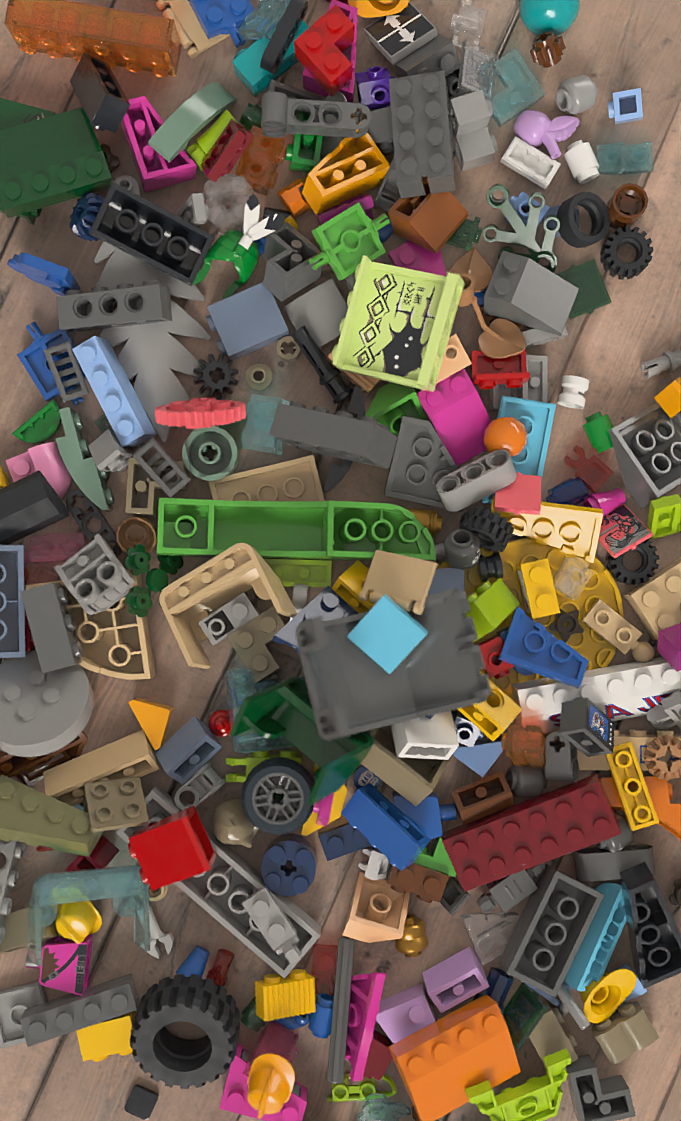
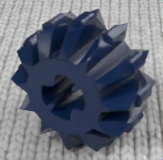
(85, 214)

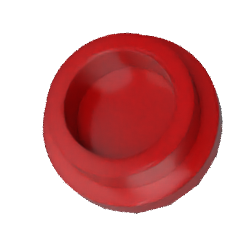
(219, 723)

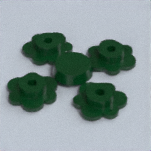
(156, 579)

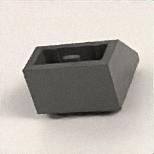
(433, 57)

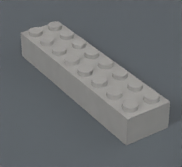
(227, 885)

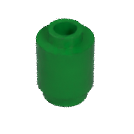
(597, 431)

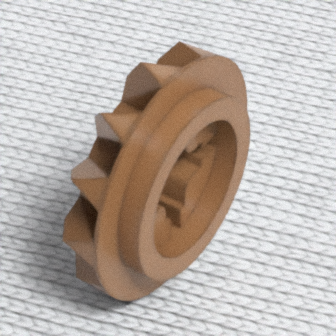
(658, 748)

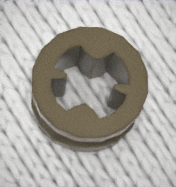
(288, 340)

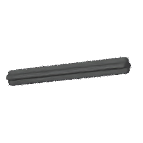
(340, 1010)

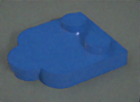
(44, 273)

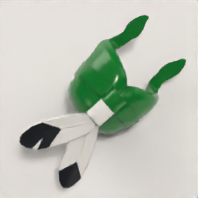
(240, 246)

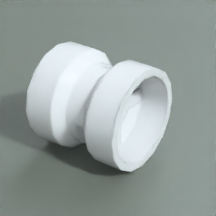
(573, 392)

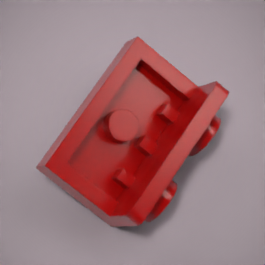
(489, 371)

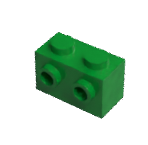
(304, 150)

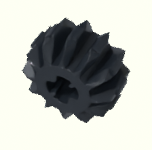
(222, 384)

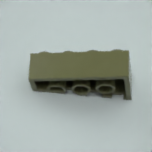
(43, 820)

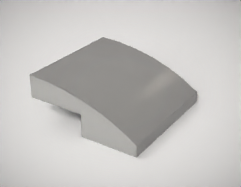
(320, 312)
(533, 389)

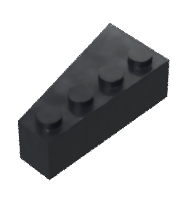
(651, 927)

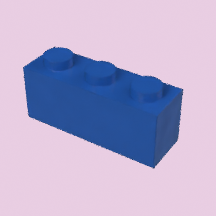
(385, 826)

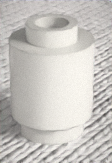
(582, 162)

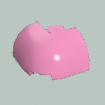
(47, 460)

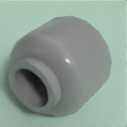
(576, 95)

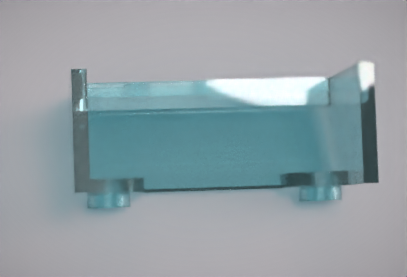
(120, 883)

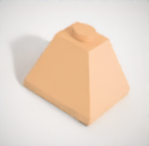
(375, 911)

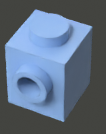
(626, 106)

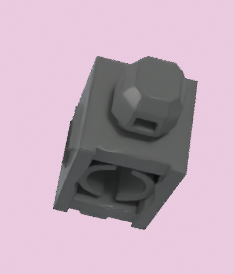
(510, 889)

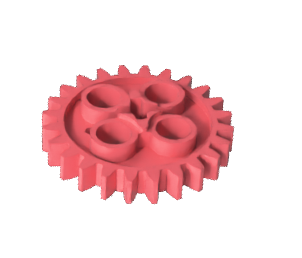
(200, 413)

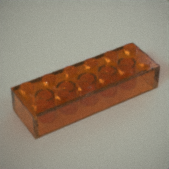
(105, 33)

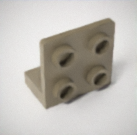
(115, 804)

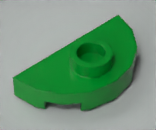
(41, 425)

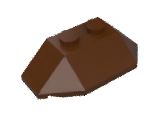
(30, 769)

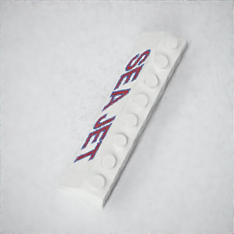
(616, 690)

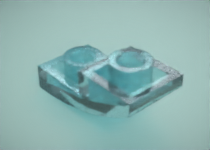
(627, 159)

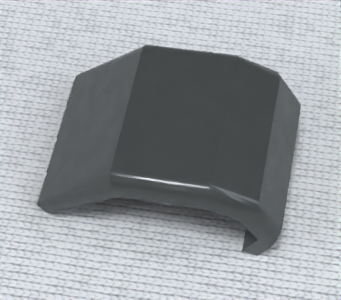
(358, 695)

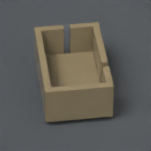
(408, 776)

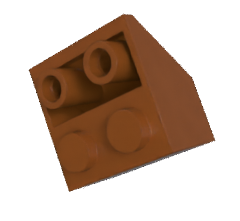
(427, 218)

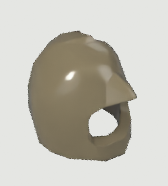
(232, 825)

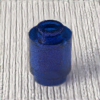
(568, 492)

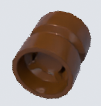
(627, 205)

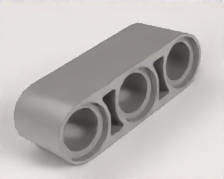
(476, 480)

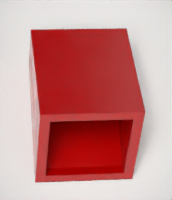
(172, 849)

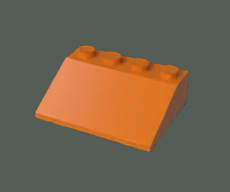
(455, 1055)

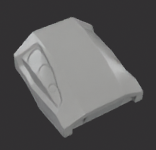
(95, 576)

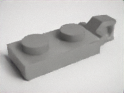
(273, 923)

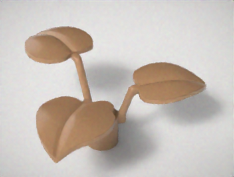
(502, 336)

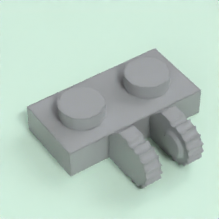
(667, 714)

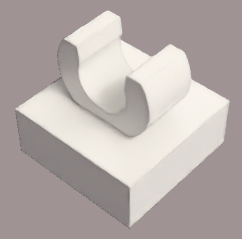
(377, 866)

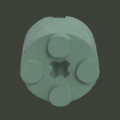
(199, 443)

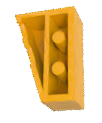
(345, 173)

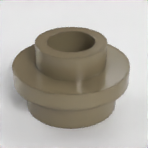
(258, 385)

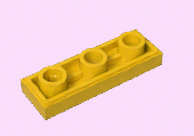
(636, 803)

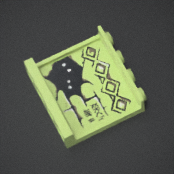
(397, 324)

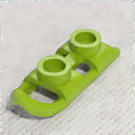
(343, 1092)

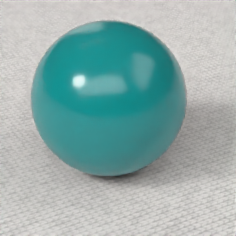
(548, 15)

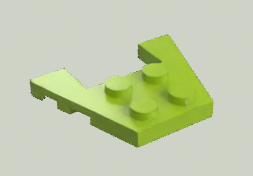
(531, 1101)

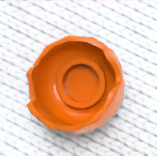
(506, 434)

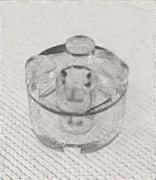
(227, 190)

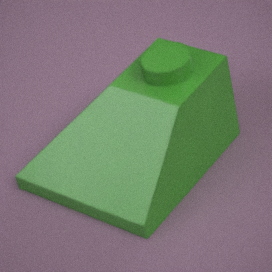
(393, 402)

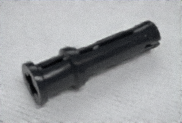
(328, 375)

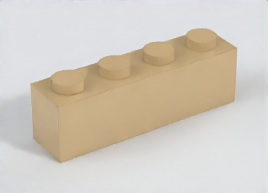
(117, 760)

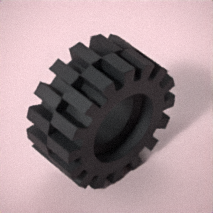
(631, 237)
(489, 527)
(642, 573)

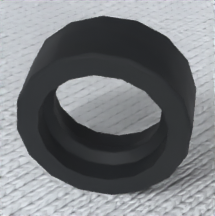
(599, 217)

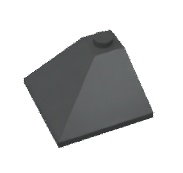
(649, 453)

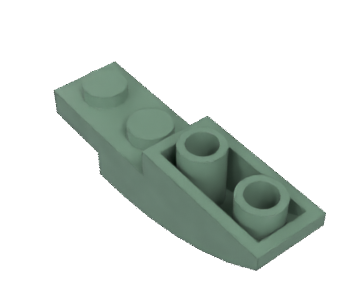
(81, 468)

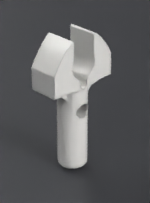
(157, 934)

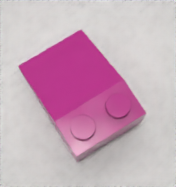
(457, 416)

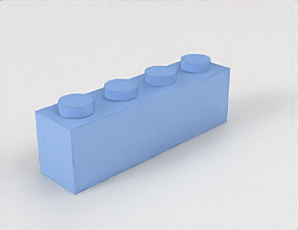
(114, 391)

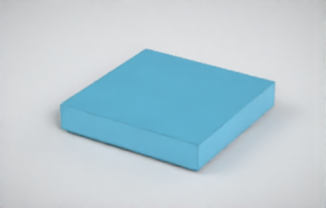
(387, 633)

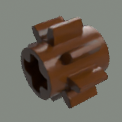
(547, 49)

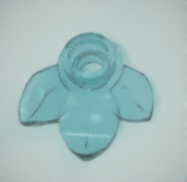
(379, 1109)

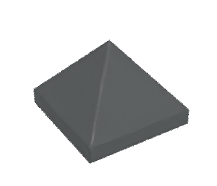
(453, 896)

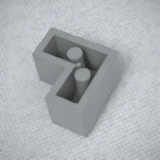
(469, 130)

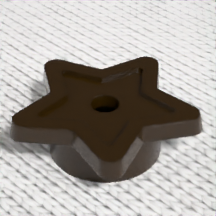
(573, 627)

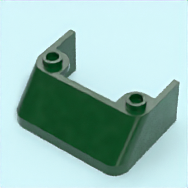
(289, 712)

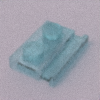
(263, 19)

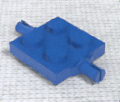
(222, 17)
(37, 365)

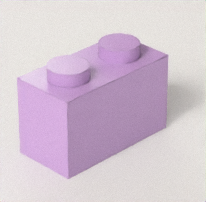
(455, 979)

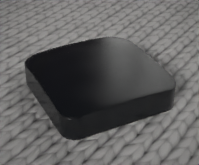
(141, 1102)

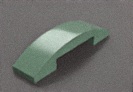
(190, 119)

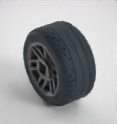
(272, 813)

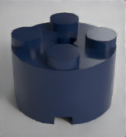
(285, 880)

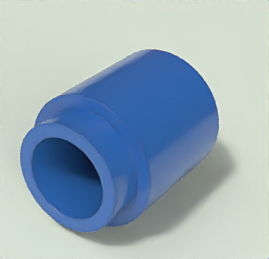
(321, 1020)

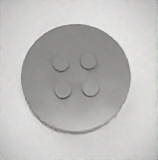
(41, 709)

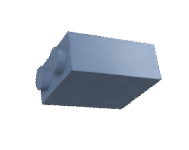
(247, 321)

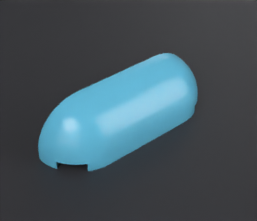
(599, 939)

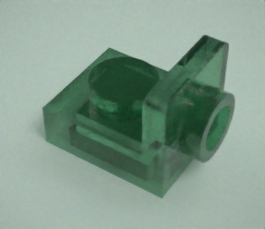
(466, 234)

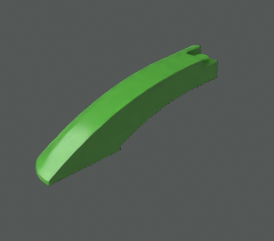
(291, 529)

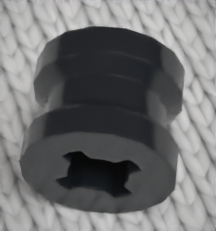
(490, 567)

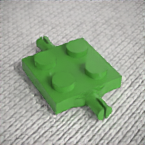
(347, 239)

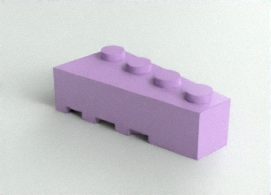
(405, 1013)

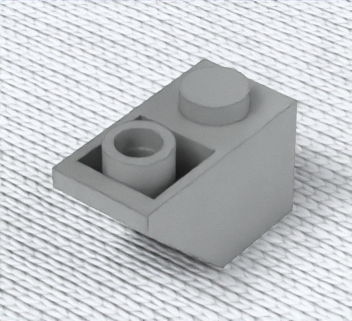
(109, 453)
(229, 618)

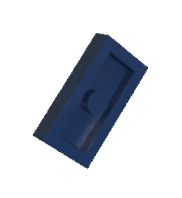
(342, 841)

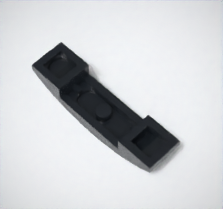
(336, 472)

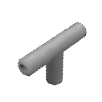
(569, 1005)

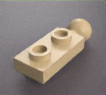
(617, 631)

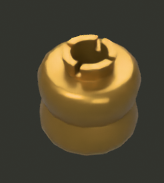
(413, 938)

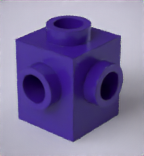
(374, 87)

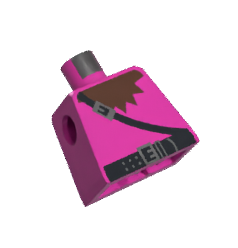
(64, 964)

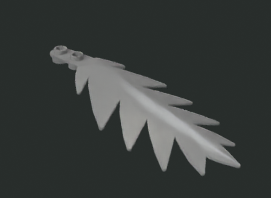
(150, 347)

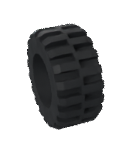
(178, 1059)

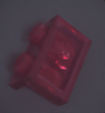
(54, 547)

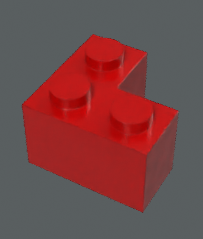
(321, 50)

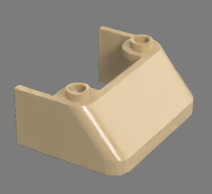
(213, 586)

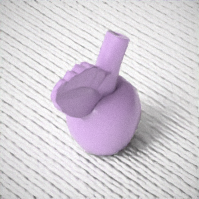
(537, 129)

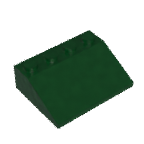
(50, 162)

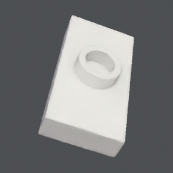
(530, 162)

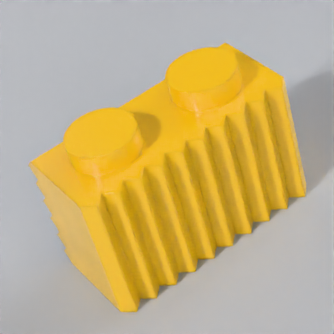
(285, 996)

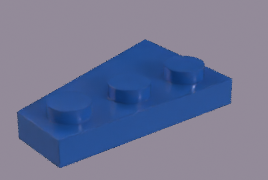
(540, 652)

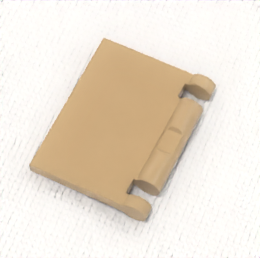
(188, 26)
(400, 578)

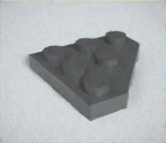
(418, 463)

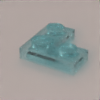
(520, 88)

